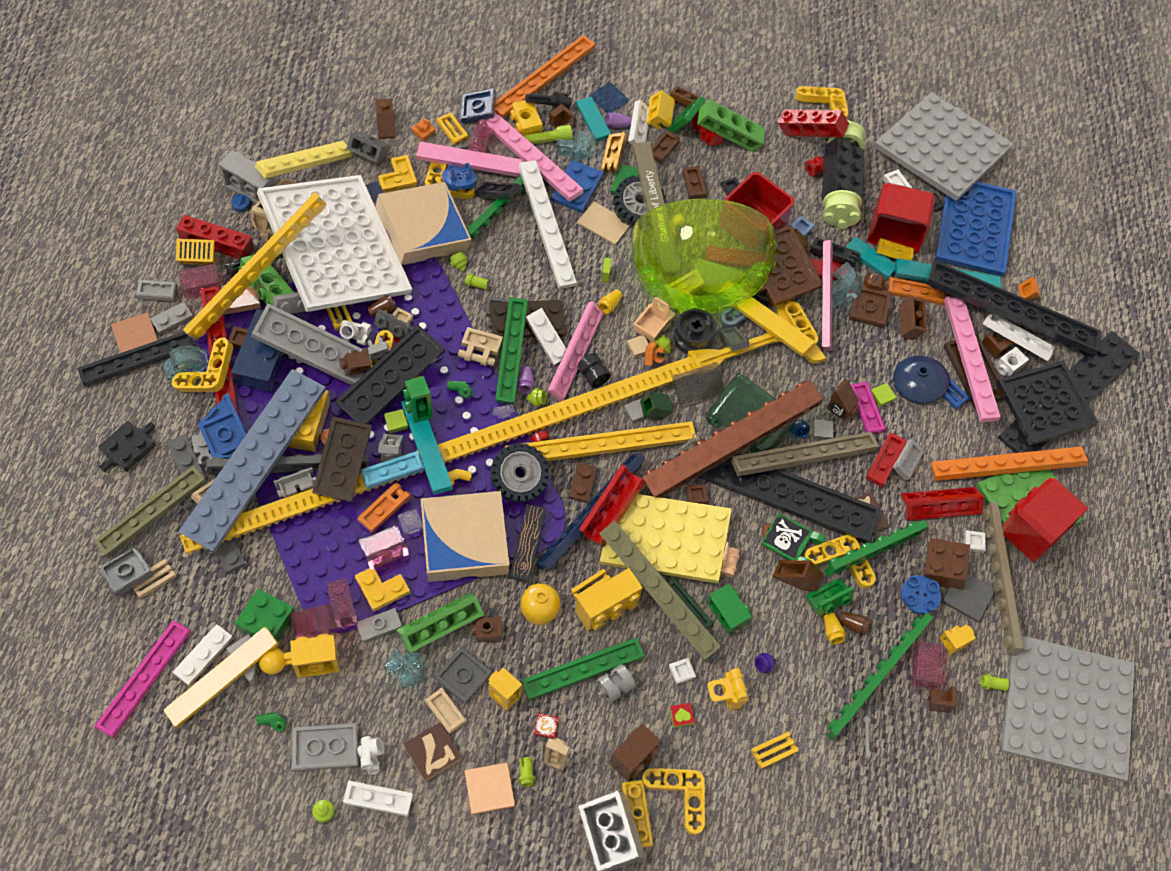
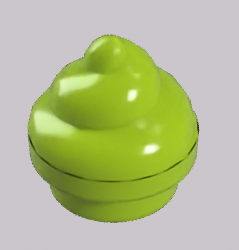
(459, 261)
(665, 343)
(537, 397)
(323, 811)

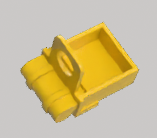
(733, 689)

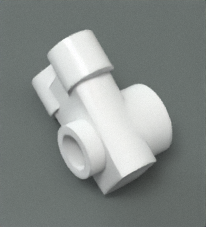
(359, 331)
(368, 752)

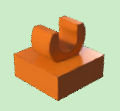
(423, 129)
(1029, 289)
(651, 354)

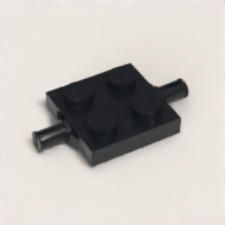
(126, 446)

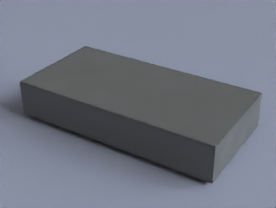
(734, 338)

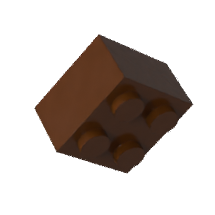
(947, 563)
(635, 752)

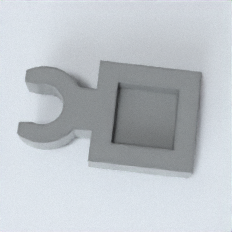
(201, 448)

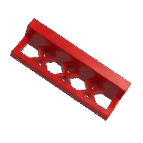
(942, 503)
(614, 507)

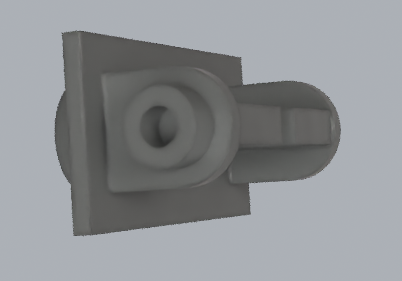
(389, 322)

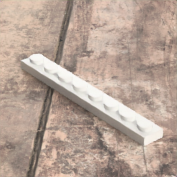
(547, 224)

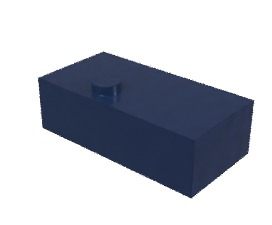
(257, 362)

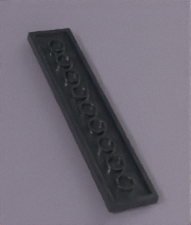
(1014, 308)
(1092, 377)
(800, 499)

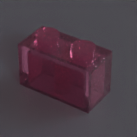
(198, 278)
(383, 547)
(341, 603)
(313, 621)
(928, 665)

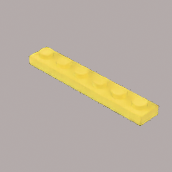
(303, 159)

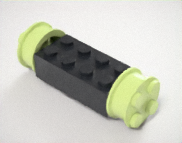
(843, 177)

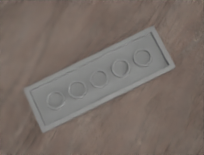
(304, 342)

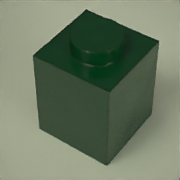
(656, 406)

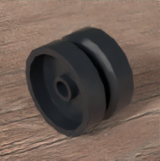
(694, 330)

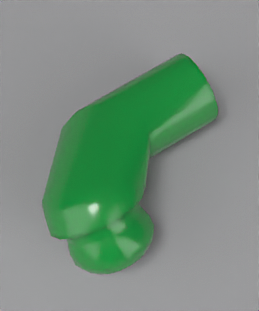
(461, 387)
(273, 719)

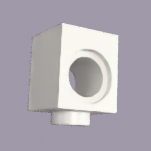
(1011, 362)

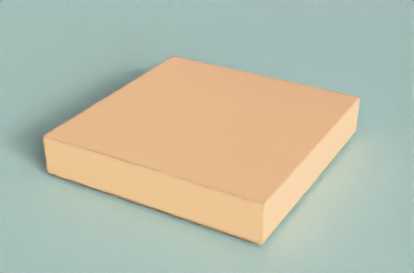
(489, 788)

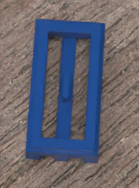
(952, 398)

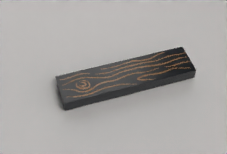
(527, 543)

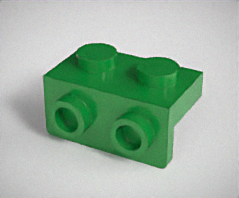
(830, 597)

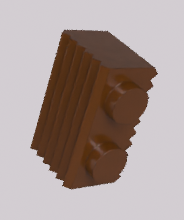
(912, 317)

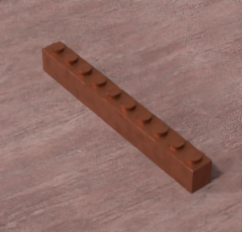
(733, 439)

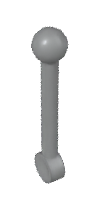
(867, 720)

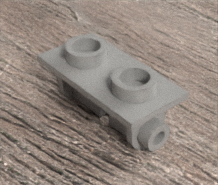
(287, 485)

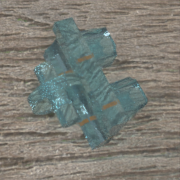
(410, 673)

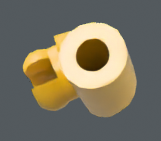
(459, 474)

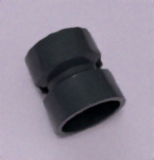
(594, 370)

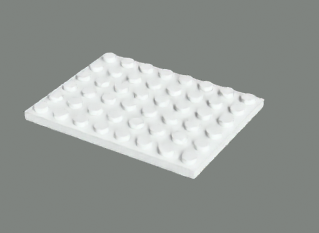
(343, 250)

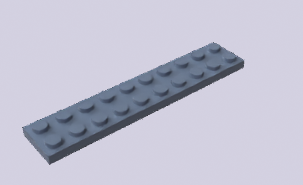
(252, 461)

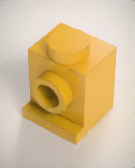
(957, 638)

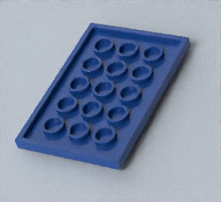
(977, 229)

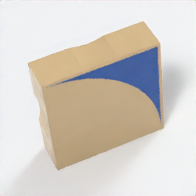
(422, 223)
(464, 536)

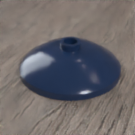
(917, 386)

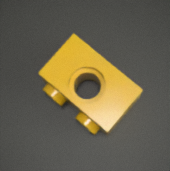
(526, 118)
(504, 688)

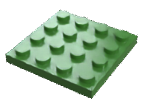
(1010, 488)

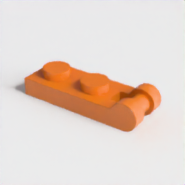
(384, 507)

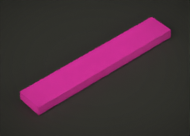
(142, 679)

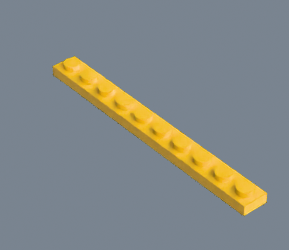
(255, 266)
(615, 441)

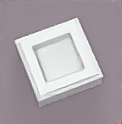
(976, 541)
(682, 671)

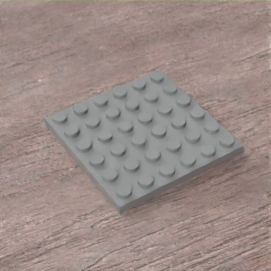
(943, 146)
(1069, 709)

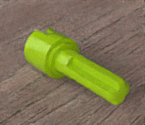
(560, 132)

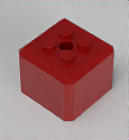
(765, 198)
(901, 216)
(1042, 518)

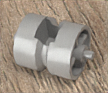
(618, 682)

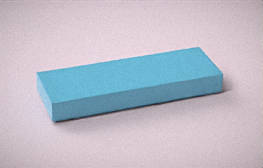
(392, 470)

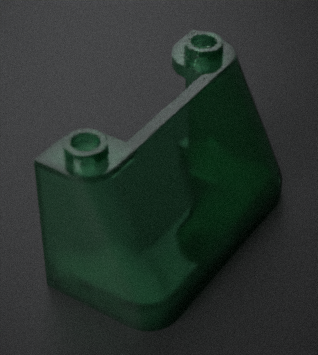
(739, 399)

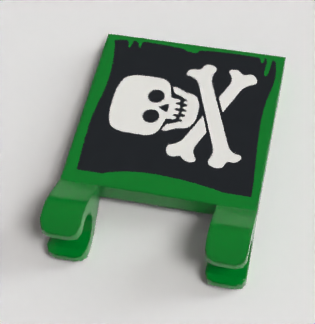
(790, 538)

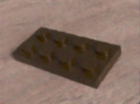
(552, 309)
(953, 353)
(342, 459)

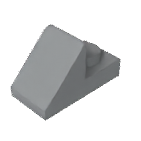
(390, 446)

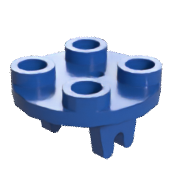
(459, 177)
(922, 586)

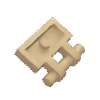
(482, 342)

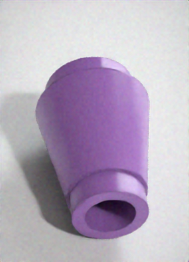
(617, 120)
(525, 381)

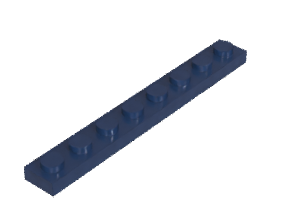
(572, 532)

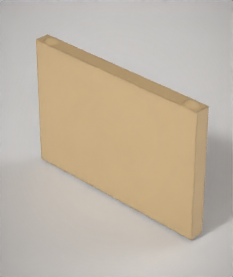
(603, 223)

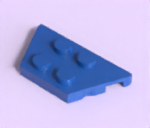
(222, 429)

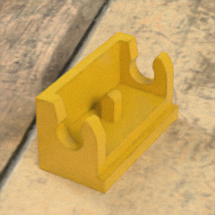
(660, 110)

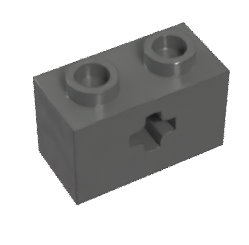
(368, 147)

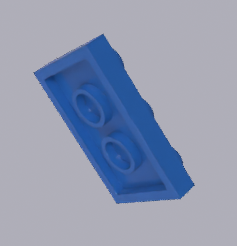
(585, 177)

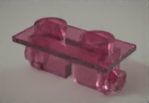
(480, 137)

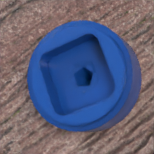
(240, 203)

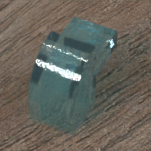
(578, 149)
(848, 284)
(185, 359)

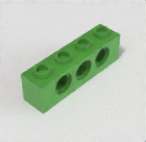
(731, 125)
(268, 283)
(440, 622)

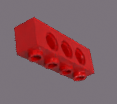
(813, 123)
(226, 240)

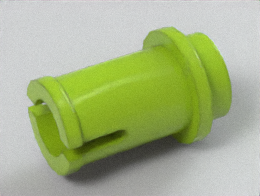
(475, 281)
(990, 682)
(526, 772)

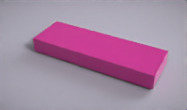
(868, 409)

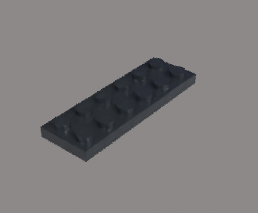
(388, 376)

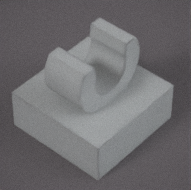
(377, 351)

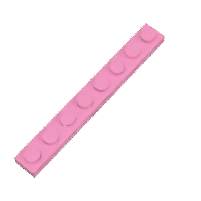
(528, 152)
(972, 359)

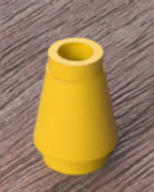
(610, 301)
(834, 630)

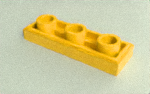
(637, 800)

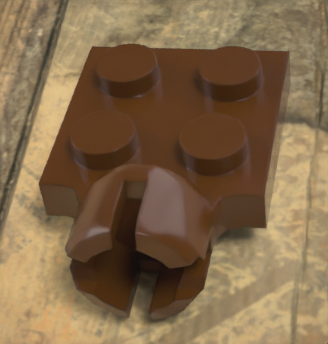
(872, 303)

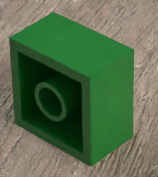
(265, 611)

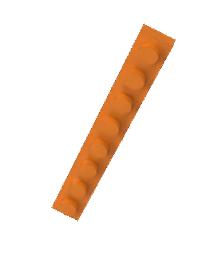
(544, 74)
(1008, 463)

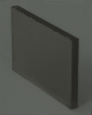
(698, 385)

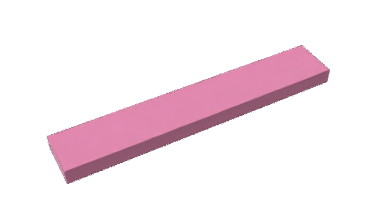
(476, 160)
(827, 295)
(575, 351)

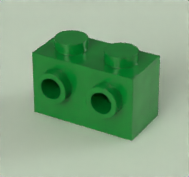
(418, 399)
(729, 608)

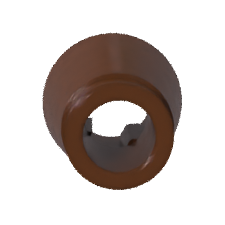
(383, 303)
(855, 622)

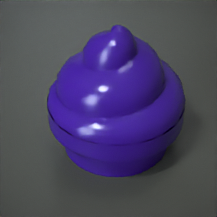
(764, 662)

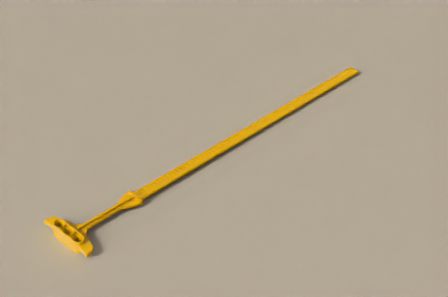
(533, 421)

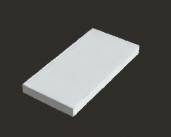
(1019, 336)

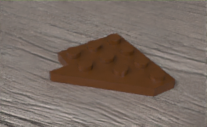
(792, 272)

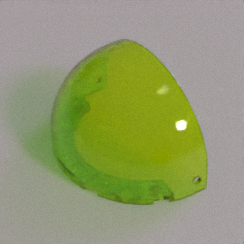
(703, 253)

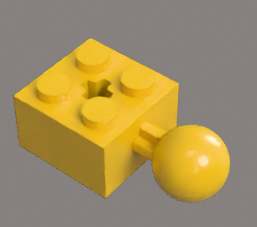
(307, 657)

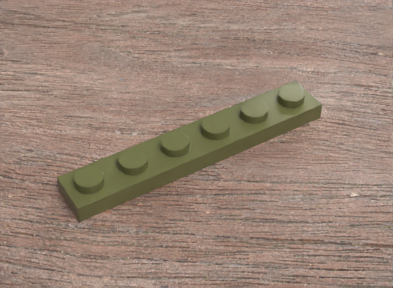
(150, 511)

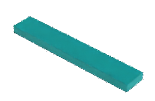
(920, 272)
(429, 454)

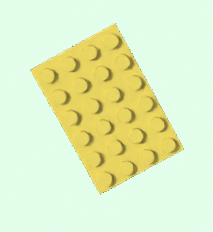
(675, 537)

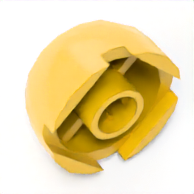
(540, 604)

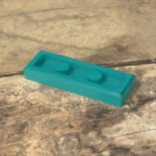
(593, 119)
(872, 259)

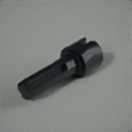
(550, 100)

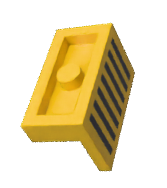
(195, 252)

